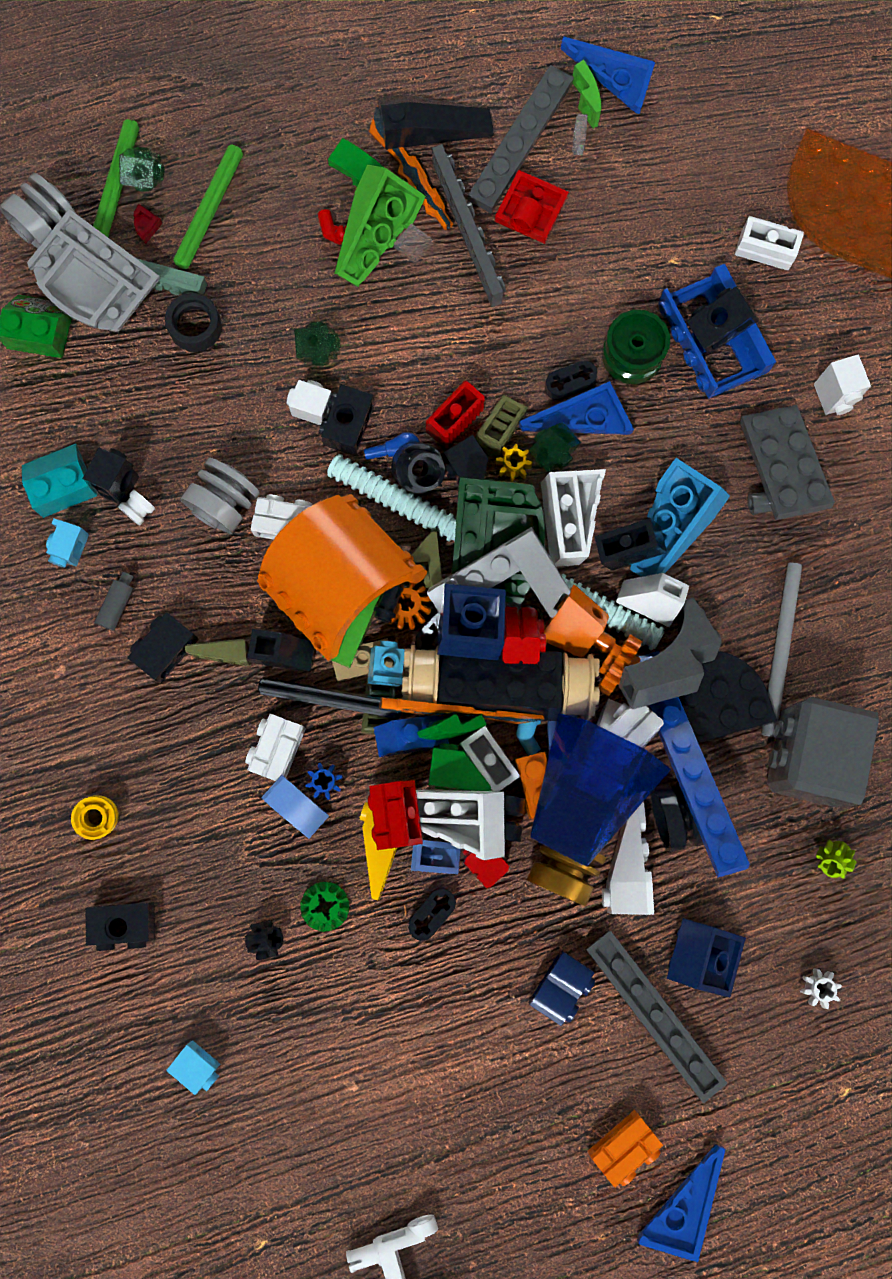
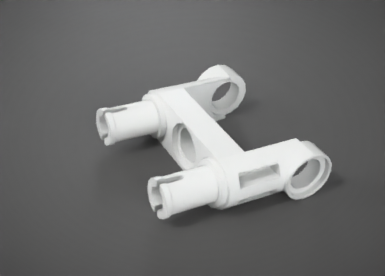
(386, 1246)

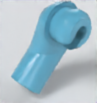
(525, 736)

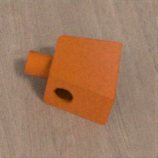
(578, 625)

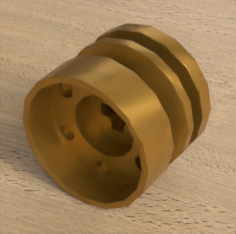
(564, 876)

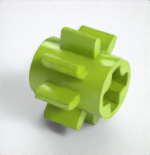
(836, 859)

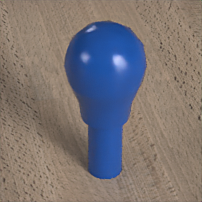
(390, 447)

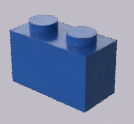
(402, 738)

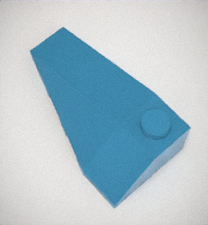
(683, 509)

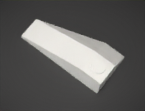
(628, 882)

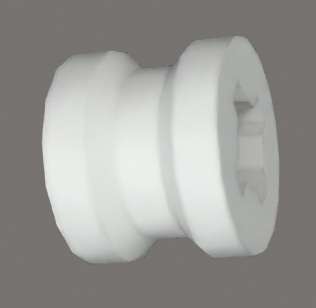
(136, 507)

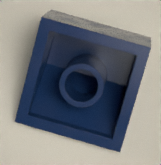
(472, 622)
(706, 958)

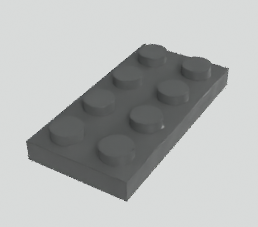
(786, 462)

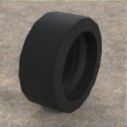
(183, 304)

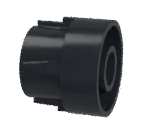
(428, 478)

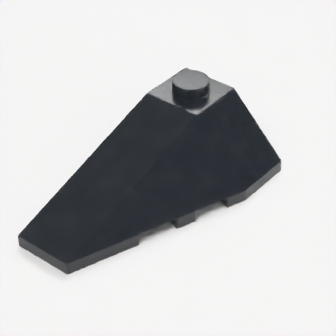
(426, 121)

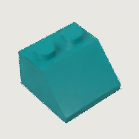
(56, 481)

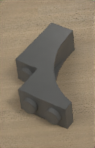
(677, 668)

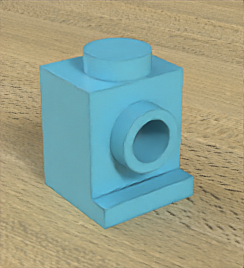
(66, 543)
(381, 674)

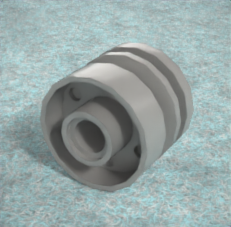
(38, 213)
(217, 500)

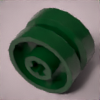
(635, 346)

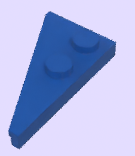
(618, 72)
(590, 412)
(683, 1219)

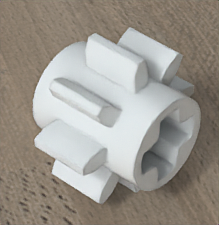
(814, 993)

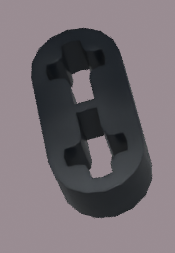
(568, 374)
(437, 920)

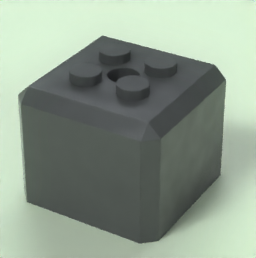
(823, 752)

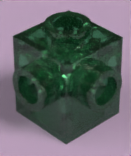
(141, 168)
(317, 344)
(554, 447)

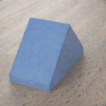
(435, 857)

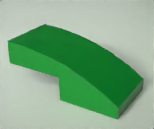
(351, 160)
(451, 727)

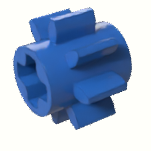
(331, 785)

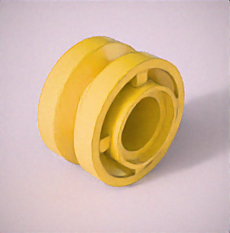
(80, 819)

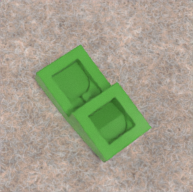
(590, 97)

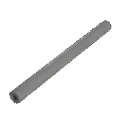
(783, 642)

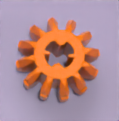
(417, 601)

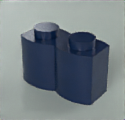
(562, 988)

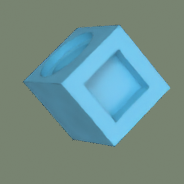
(194, 1068)

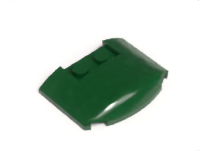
(490, 516)

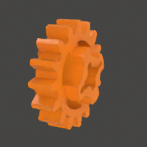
(616, 661)

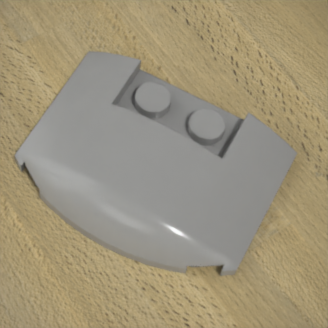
(90, 274)

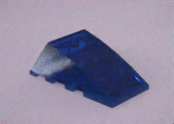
(591, 788)

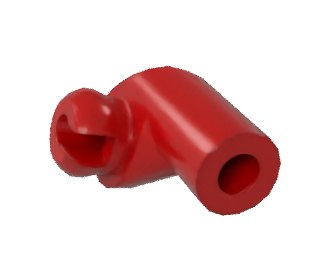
(329, 230)

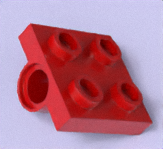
(531, 206)

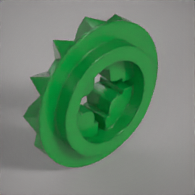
(338, 912)

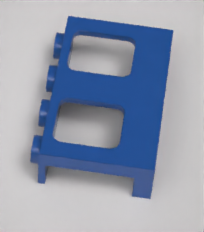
(748, 346)

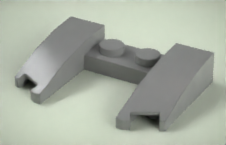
(518, 554)

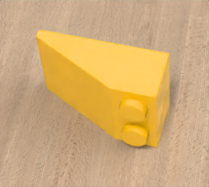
(378, 861)

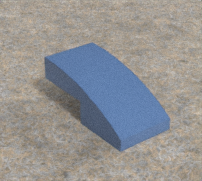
(295, 806)

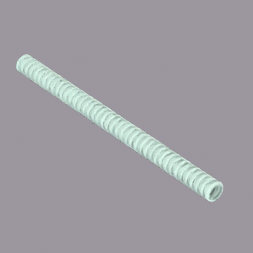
(445, 525)

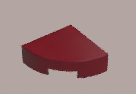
(145, 223)

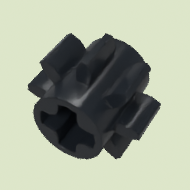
(264, 940)

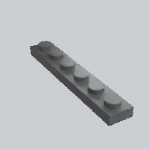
(520, 139)
(472, 235)
(656, 1016)

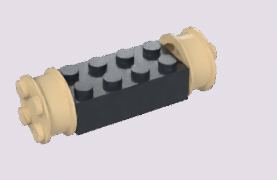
(544, 688)

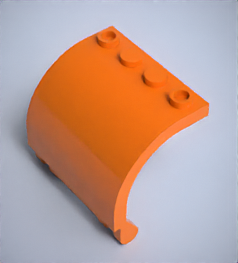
(331, 568)

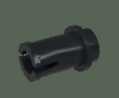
(388, 604)

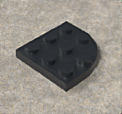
(727, 700)

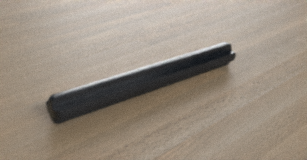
(323, 696)

